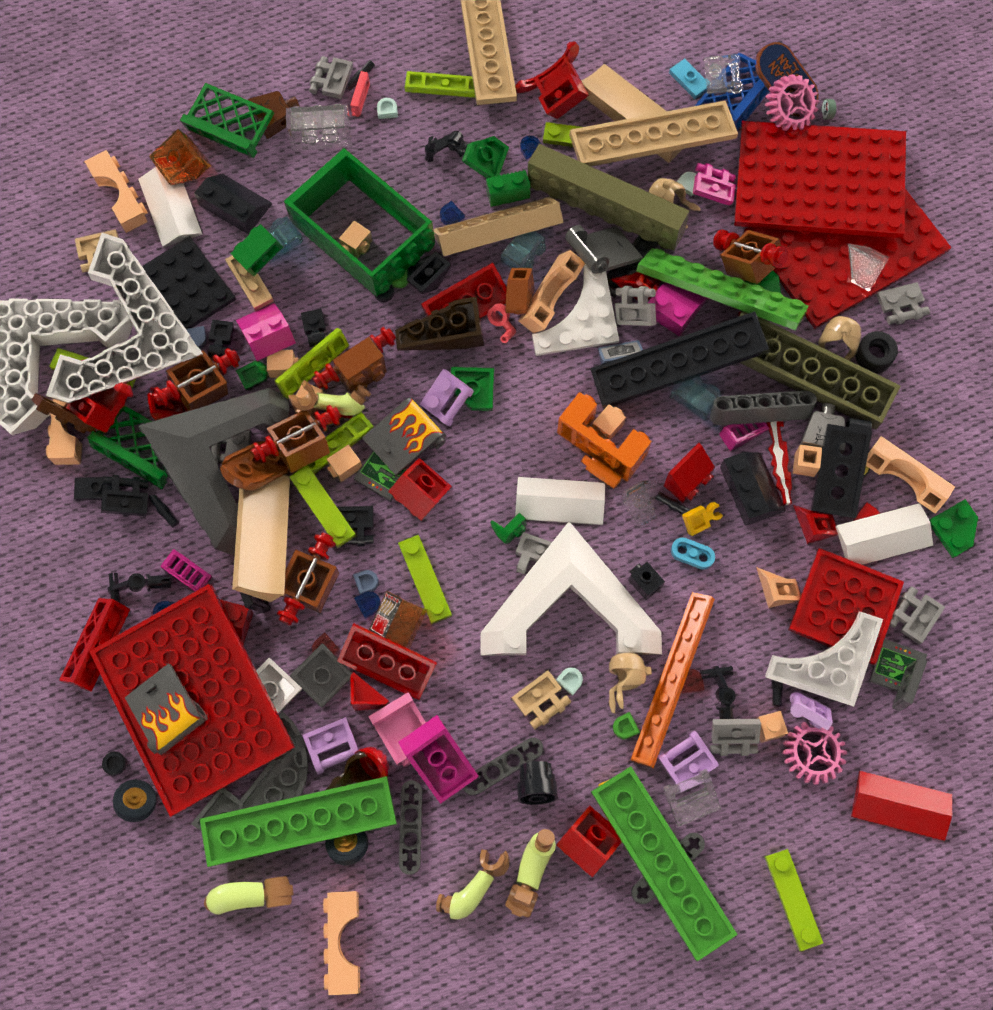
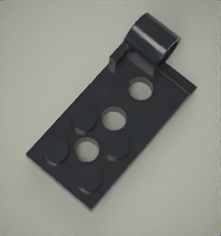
(858, 436)

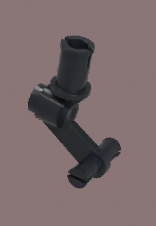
(453, 141)
(136, 583)
(724, 693)

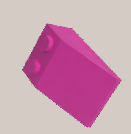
(676, 307)
(266, 331)
(438, 759)

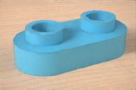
(692, 554)

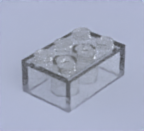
(319, 127)

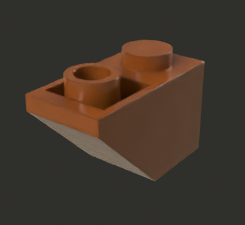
(519, 290)

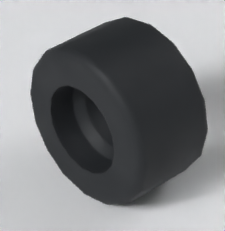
(882, 341)

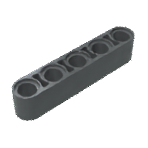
(763, 407)

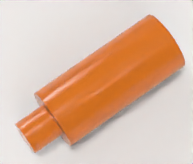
(602, 471)

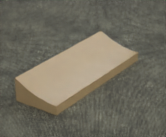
(620, 99)
(498, 225)
(262, 540)

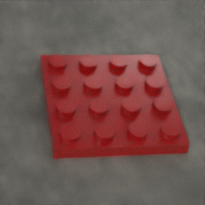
(835, 595)

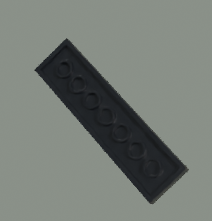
(679, 360)

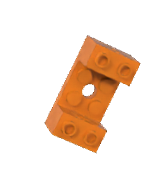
(575, 427)

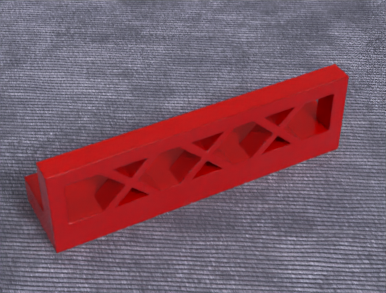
(106, 626)

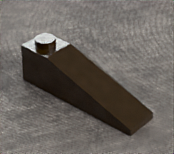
(447, 329)

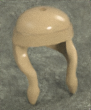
(667, 188)
(845, 329)
(631, 674)

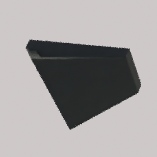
(428, 273)

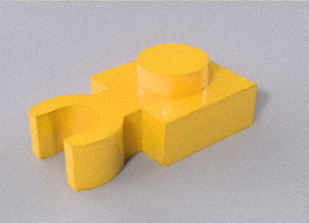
(699, 517)

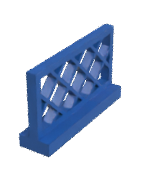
(753, 96)

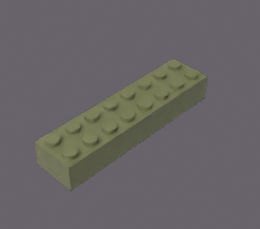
(607, 197)
(830, 377)

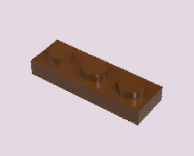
(62, 413)

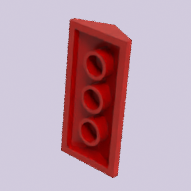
(484, 285)
(386, 661)
(902, 805)

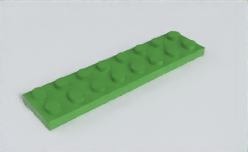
(723, 288)
(297, 821)
(664, 864)

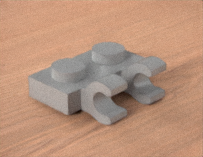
(529, 549)

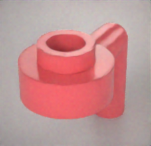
(498, 320)

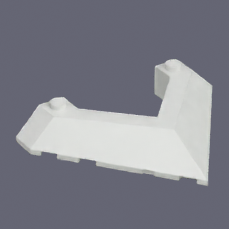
(45, 322)
(160, 336)
(573, 565)

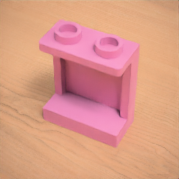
(395, 723)

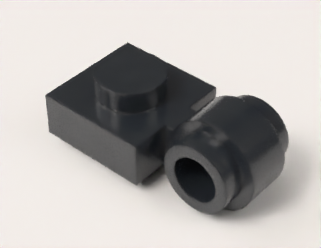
(313, 325)
(220, 333)

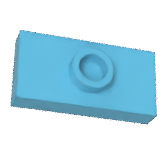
(689, 78)

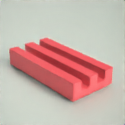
(360, 94)

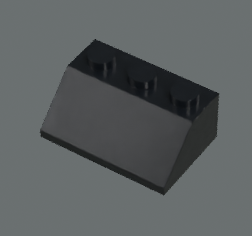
(232, 202)
(751, 487)

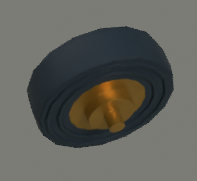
(134, 800)
(347, 849)

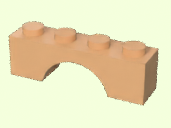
(126, 209)
(558, 278)
(62, 446)
(929, 487)
(342, 975)

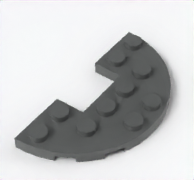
(279, 781)

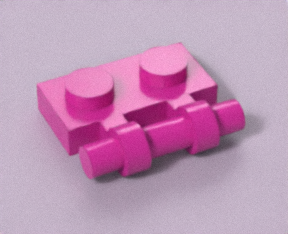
(713, 188)

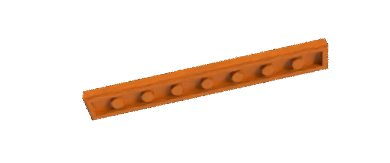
(672, 680)

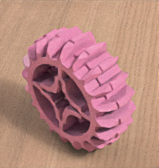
(800, 101)
(822, 758)

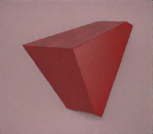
(636, 280)
(159, 412)
(815, 525)
(364, 696)

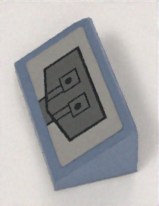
(616, 351)

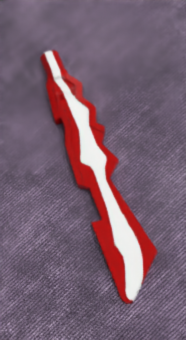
(780, 461)

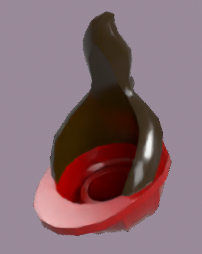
(361, 767)

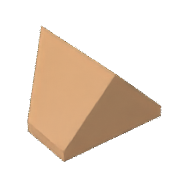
(778, 589)

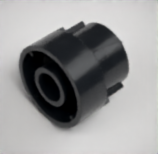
(536, 784)

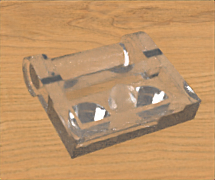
(716, 74)
(695, 804)

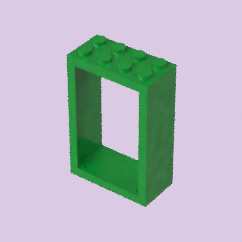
(327, 182)

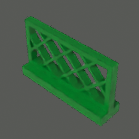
(224, 136)
(125, 456)

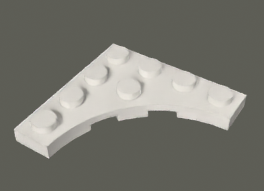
(587, 325)
(836, 671)

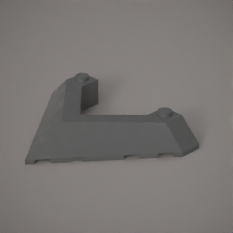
(184, 450)

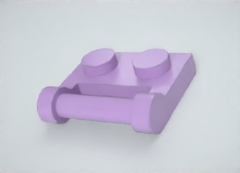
(442, 392)
(814, 711)
(328, 738)
(693, 764)

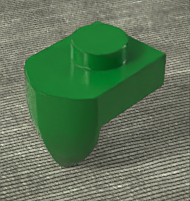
(253, 374)
(513, 529)

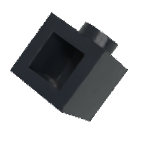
(645, 580)

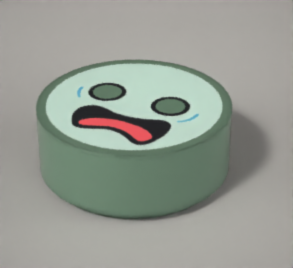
(828, 109)

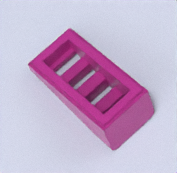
(734, 440)
(170, 561)

